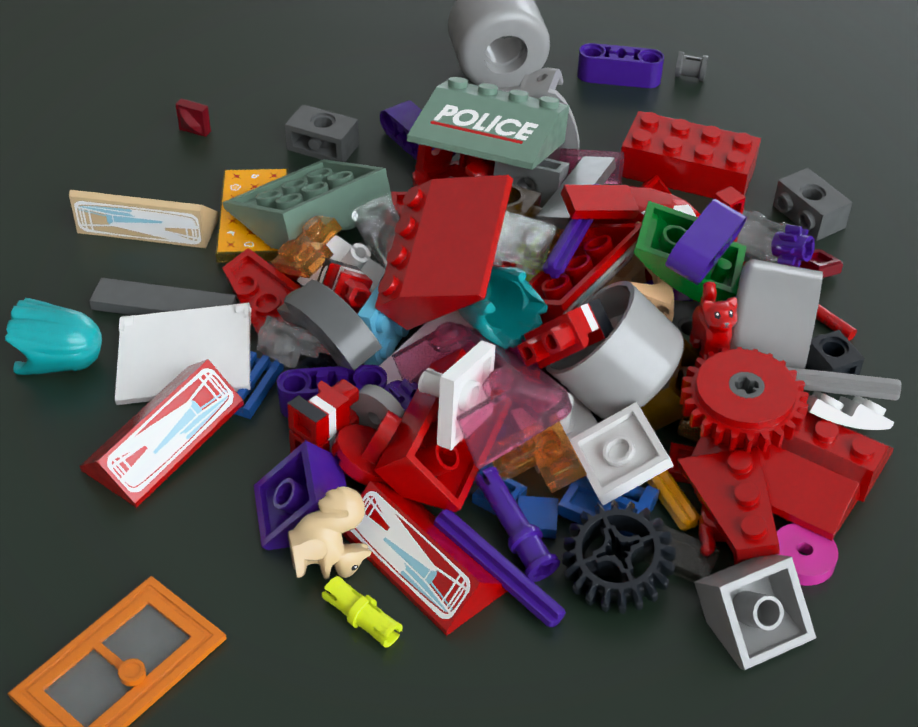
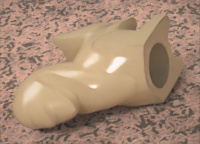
(320, 538)

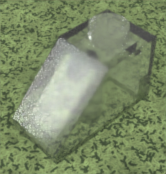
(377, 225)

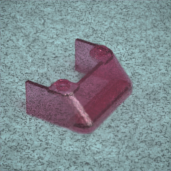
(519, 396)

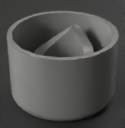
(486, 57)
(777, 310)
(629, 362)

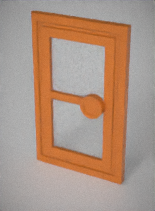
(119, 662)

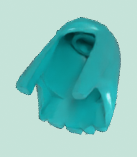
(508, 308)
(52, 338)

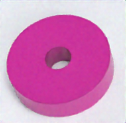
(820, 551)

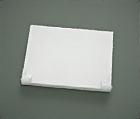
(163, 344)

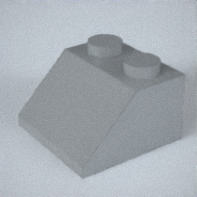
(756, 609)

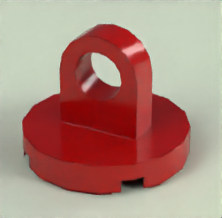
(363, 446)

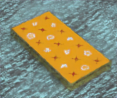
(232, 234)

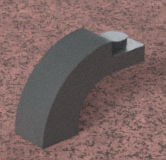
(331, 322)

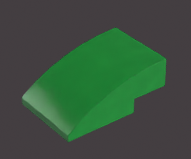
(658, 236)

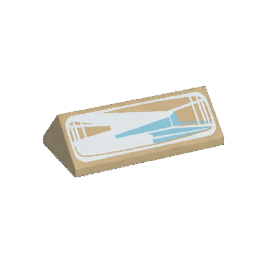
(143, 219)

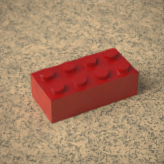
(688, 155)

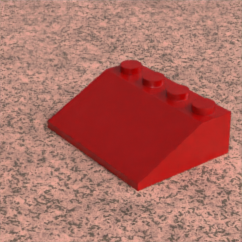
(443, 248)

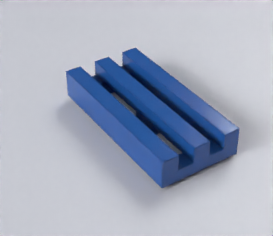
(258, 365)

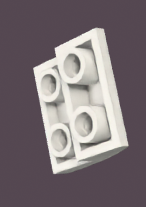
(852, 413)

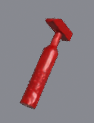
(835, 323)

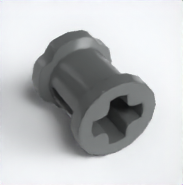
(691, 66)

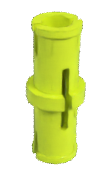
(362, 611)

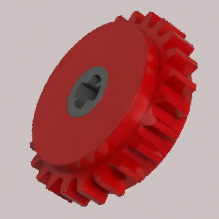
(744, 399)

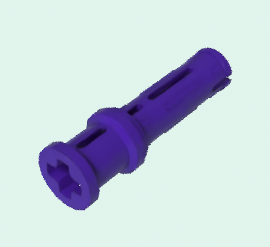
(524, 538)

